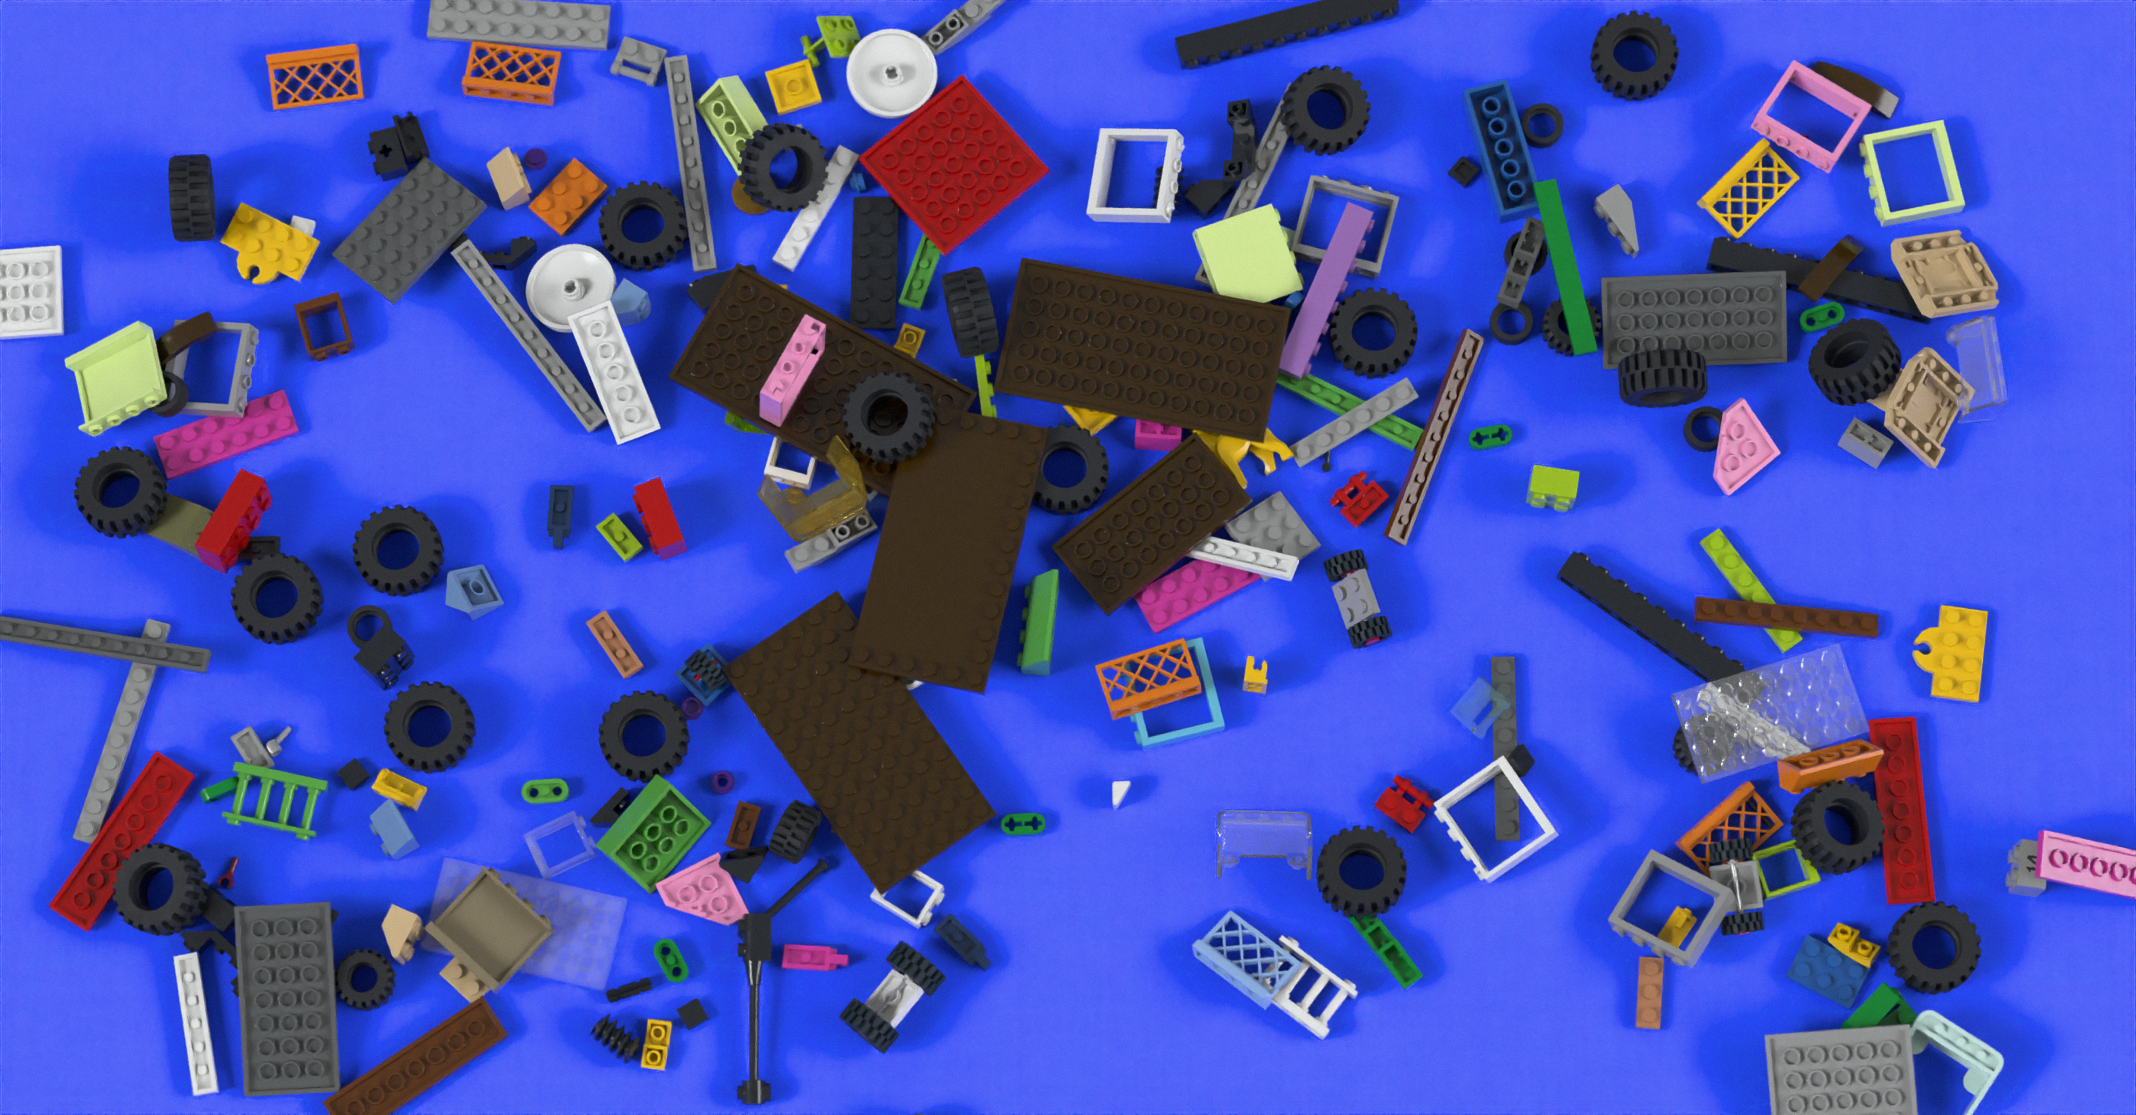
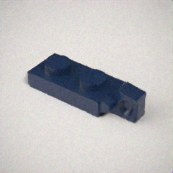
(560, 514)
(962, 941)

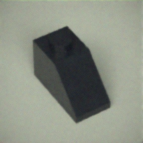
(1207, 195)

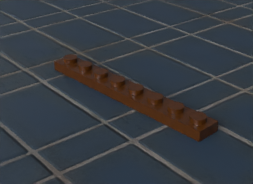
(1785, 617)

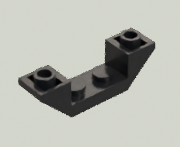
(1244, 146)
(520, 252)
(203, 939)

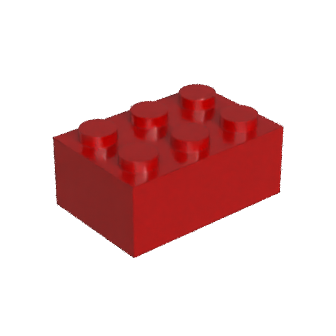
(659, 519)

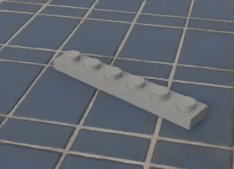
(1353, 422)

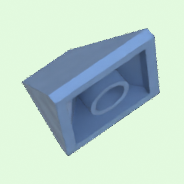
(472, 591)

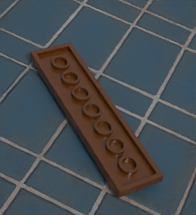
(421, 1063)

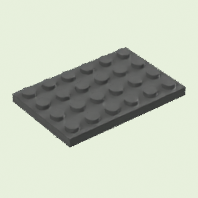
(409, 230)

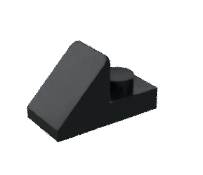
(608, 813)

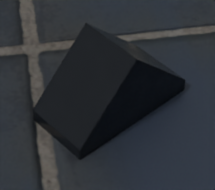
(743, 862)

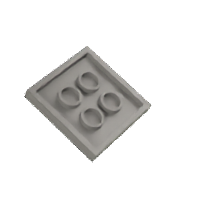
(1274, 527)

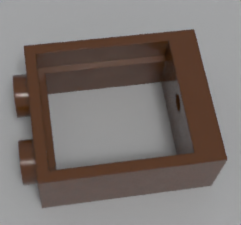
(318, 306)

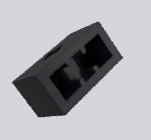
(388, 141)

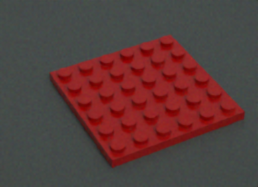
(953, 165)

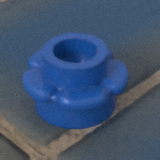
(858, 182)

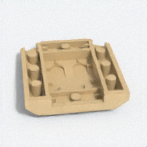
(1944, 274)
(1924, 405)

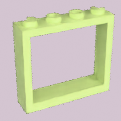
(1947, 165)

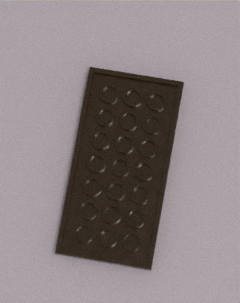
(1151, 524)

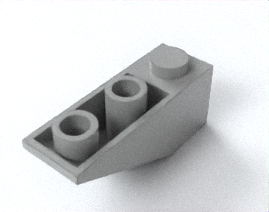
(1618, 213)

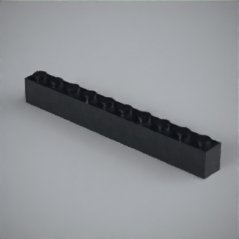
(1278, 29)
(1849, 288)
(1646, 620)

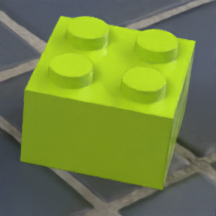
(1552, 488)

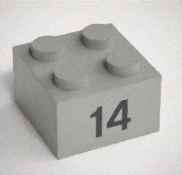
(2022, 878)

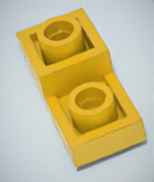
(910, 339)
(1848, 942)
(656, 1044)

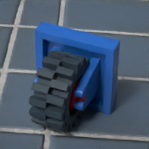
(704, 675)

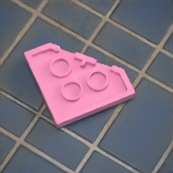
(1741, 448)
(704, 892)

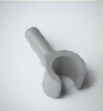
(273, 745)

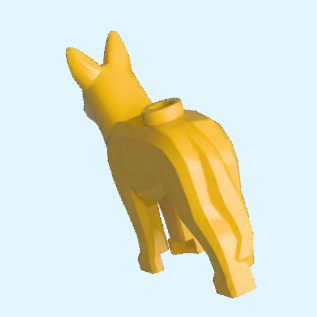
(1232, 451)

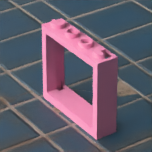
(1828, 93)
(792, 370)

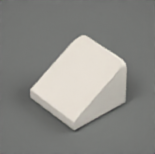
(1119, 790)

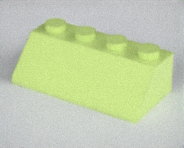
(731, 116)

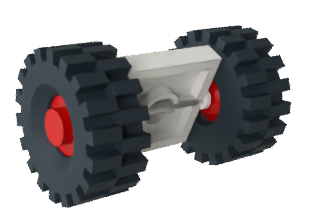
(893, 997)

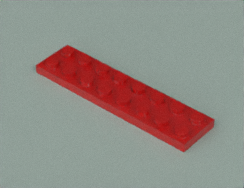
(1902, 804)
(127, 829)

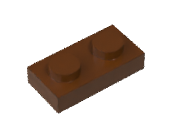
(743, 826)

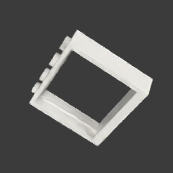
(1102, 173)
(1456, 834)

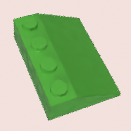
(1040, 624)
(653, 833)

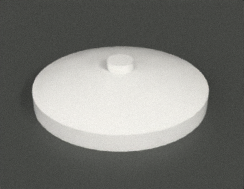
(891, 73)
(568, 282)

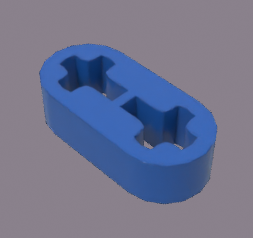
(1294, 302)

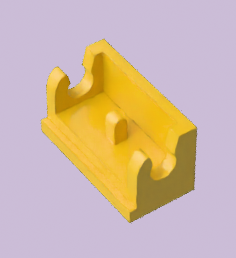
(1255, 680)
(399, 789)

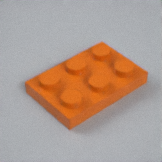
(568, 197)

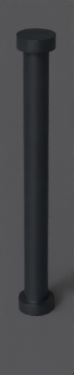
(795, 890)

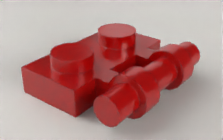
(1363, 504)
(1399, 809)

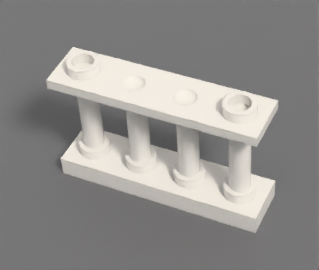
(1300, 1010)

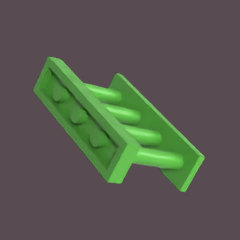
(268, 779)

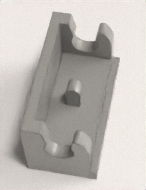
(1865, 443)

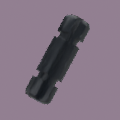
(629, 990)

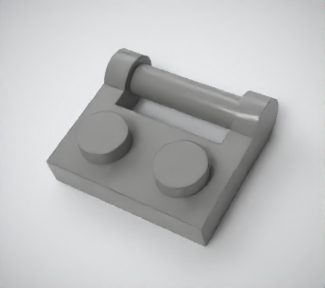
(641, 55)

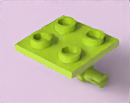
(838, 36)

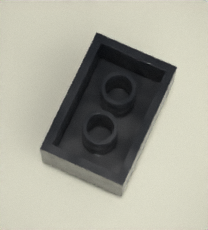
(385, 657)

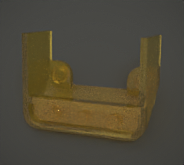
(813, 514)

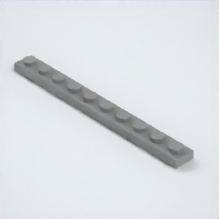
(690, 164)
(1253, 186)
(529, 336)
(119, 740)

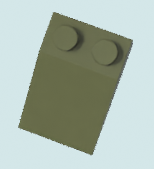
(180, 524)

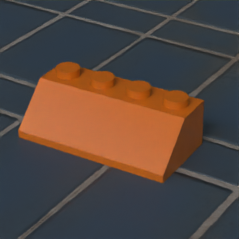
(1828, 764)

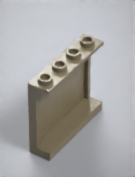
(491, 929)

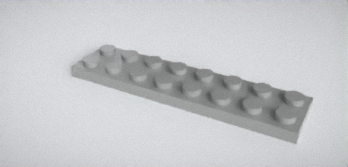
(521, 23)

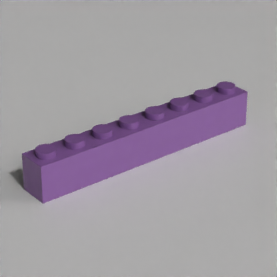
(1324, 291)

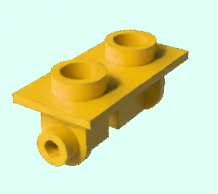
(1677, 926)

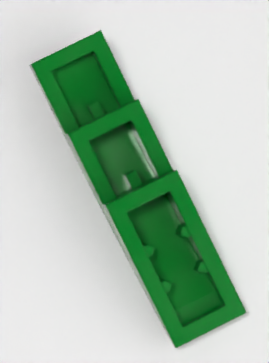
(1387, 950)

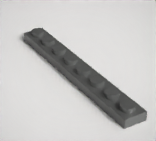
(1504, 742)

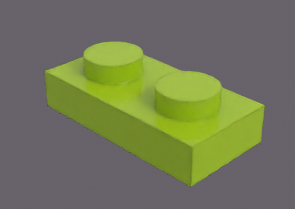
(619, 537)

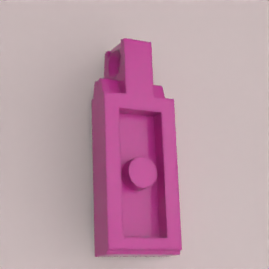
(812, 958)

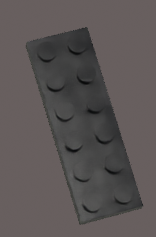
(874, 263)

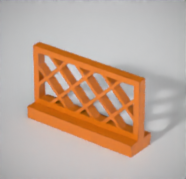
(315, 57)
(504, 89)
(1159, 694)
(1720, 814)

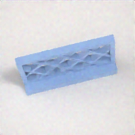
(1235, 975)

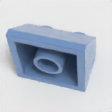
(630, 303)
(393, 830)

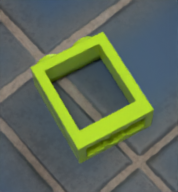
(1810, 873)

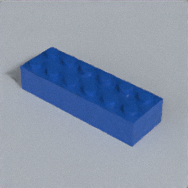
(1501, 150)

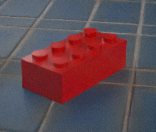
(233, 521)

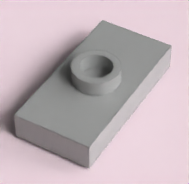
(251, 748)

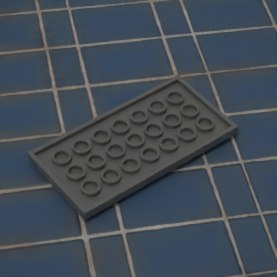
(1717, 314)
(287, 998)

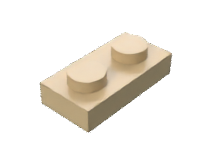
(464, 980)

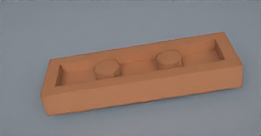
(614, 645)
(1649, 993)

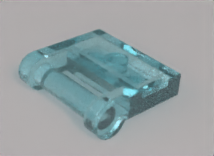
(1474, 702)

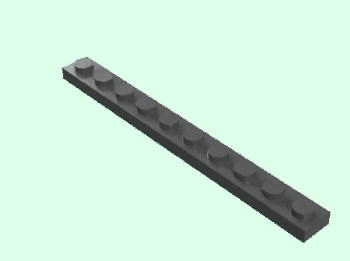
(105, 645)

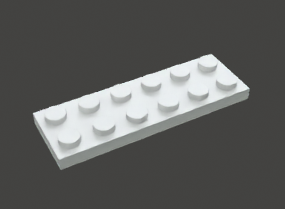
(613, 372)

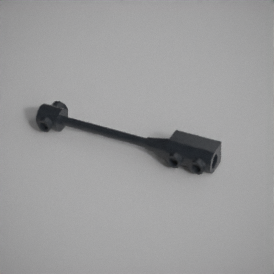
(755, 952)

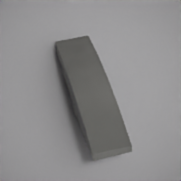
(1521, 263)

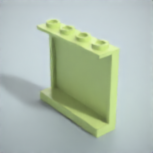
(1249, 256)
(118, 377)

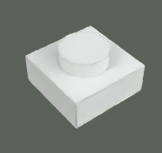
(304, 225)

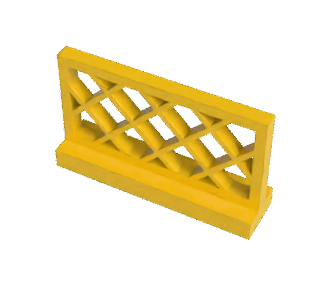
(1734, 175)

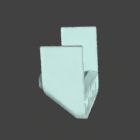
(1979, 1058)

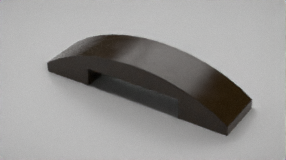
(1882, 100)
(1831, 267)
(184, 335)

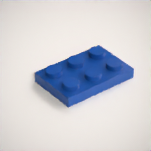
(1827, 972)

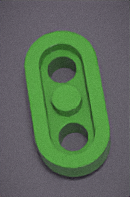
(545, 791)

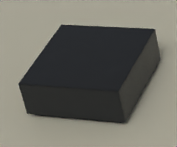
(1463, 172)
(1521, 760)
(353, 774)
(692, 1014)

